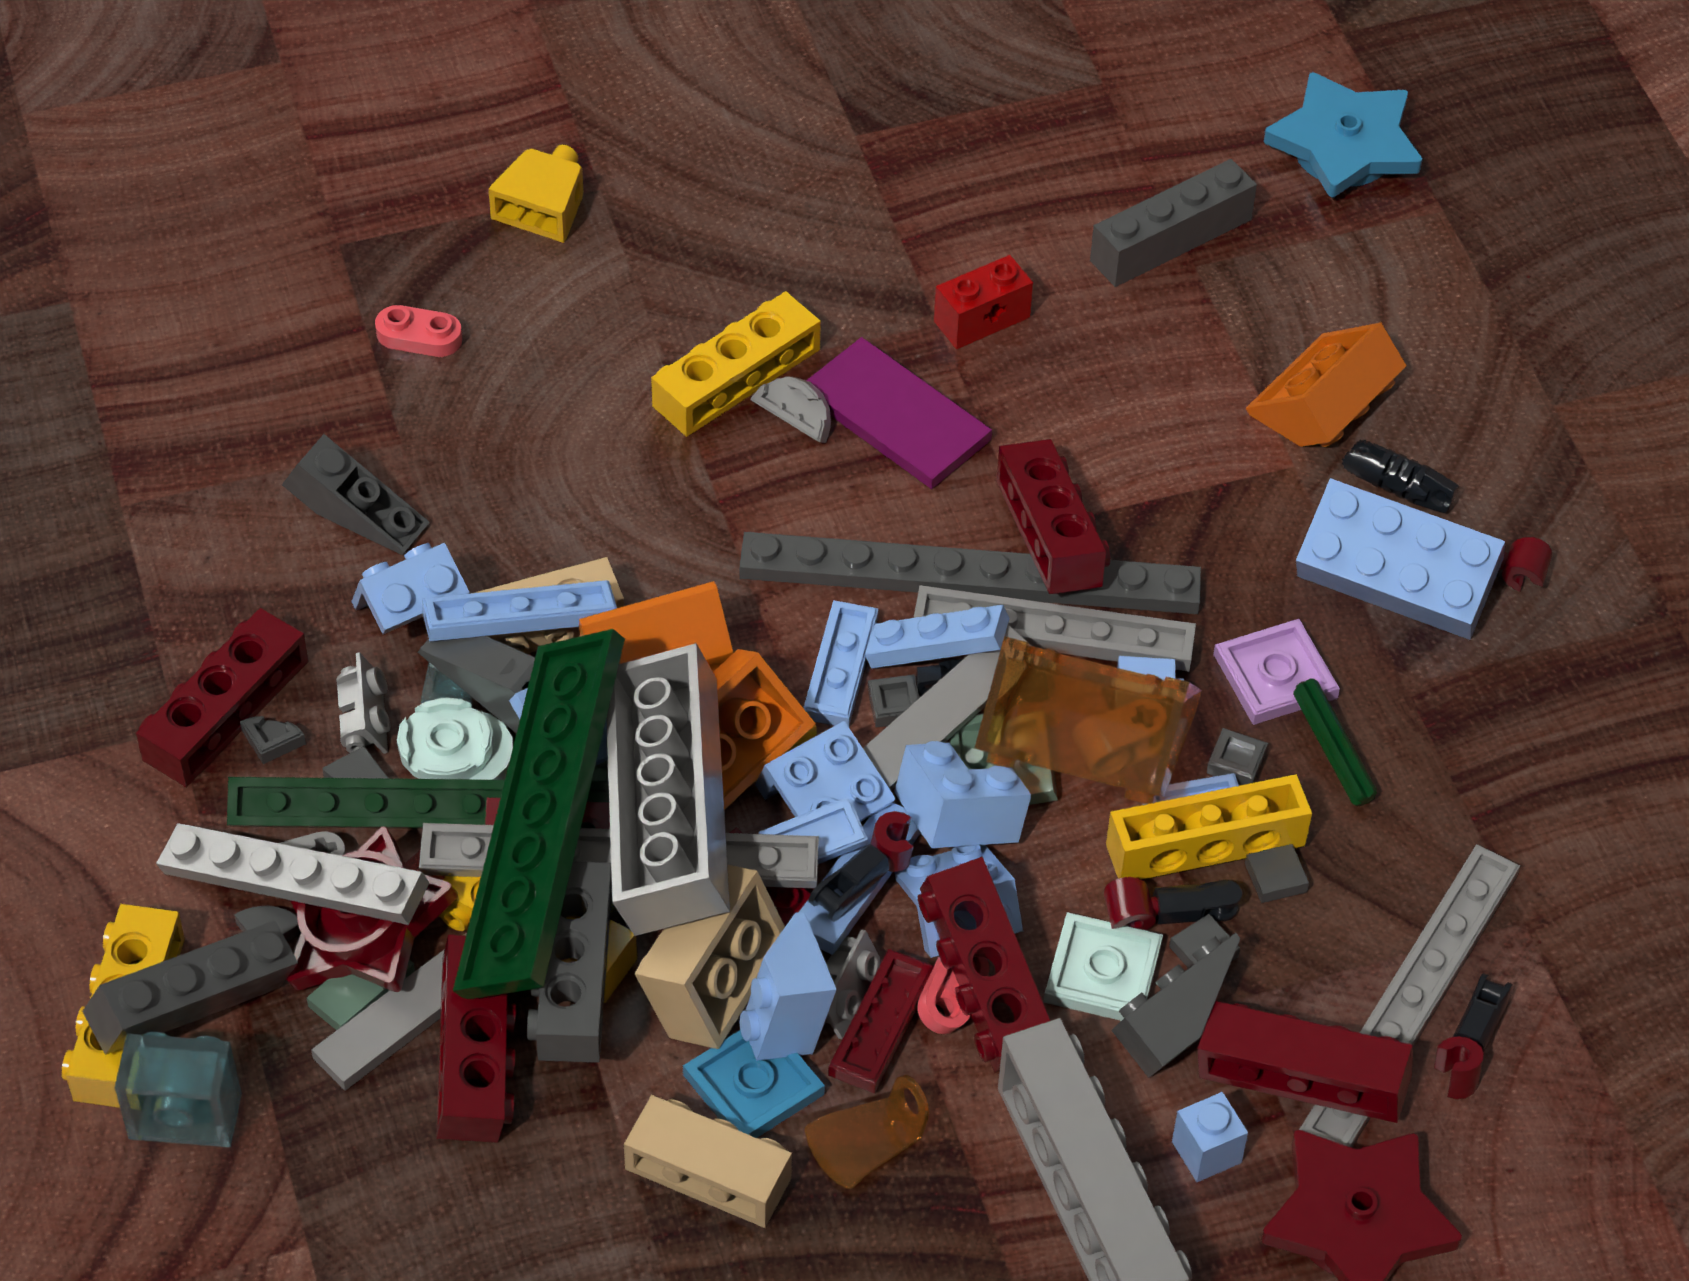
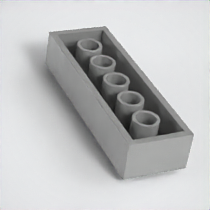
(666, 792)
(1084, 1159)

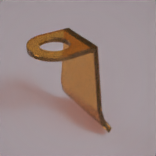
(868, 1135)

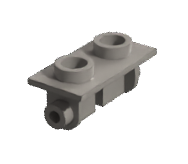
(364, 690)
(852, 971)

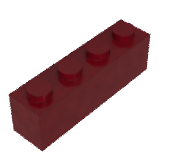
(1305, 1061)

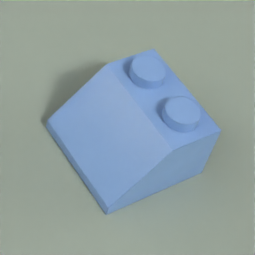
(789, 995)

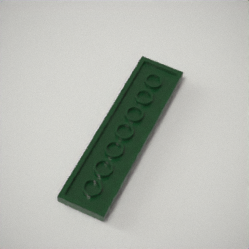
(539, 817)

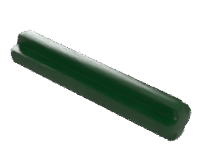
(1335, 742)

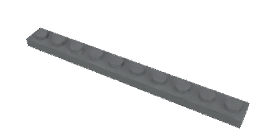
(968, 570)

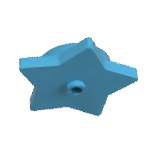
(1346, 135)

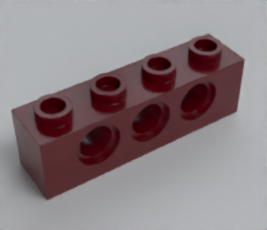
(1052, 516)
(225, 690)
(972, 890)
(462, 1109)

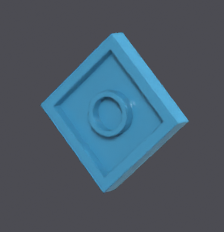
(751, 1091)

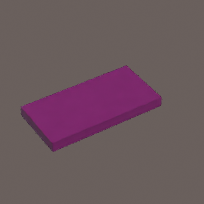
(899, 413)

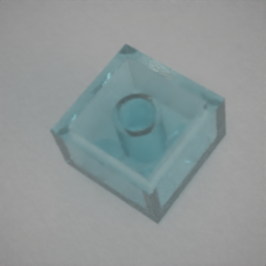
(178, 1089)

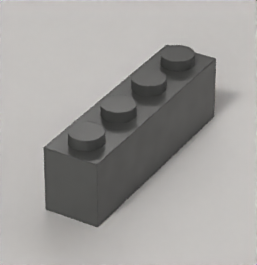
(1172, 222)
(190, 986)

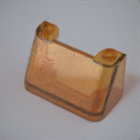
(1086, 719)

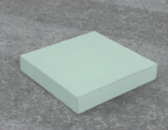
(1101, 966)

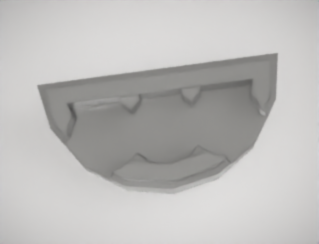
(797, 404)

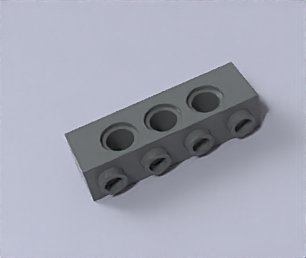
(576, 1030)

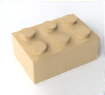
(704, 968)

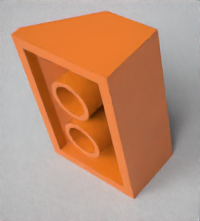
(1329, 385)
(668, 624)
(755, 720)

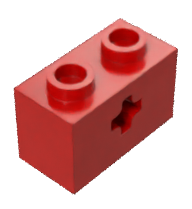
(983, 301)

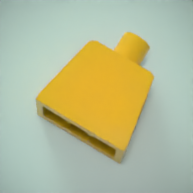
(539, 192)

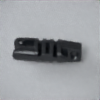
(1400, 476)

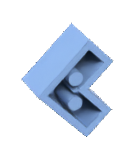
(957, 803)

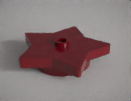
(368, 947)
(1359, 1209)

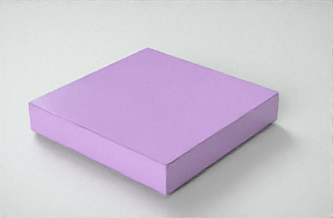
(1269, 666)

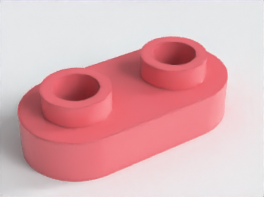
(418, 331)
(941, 991)

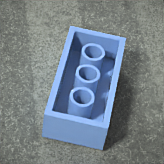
(1400, 558)

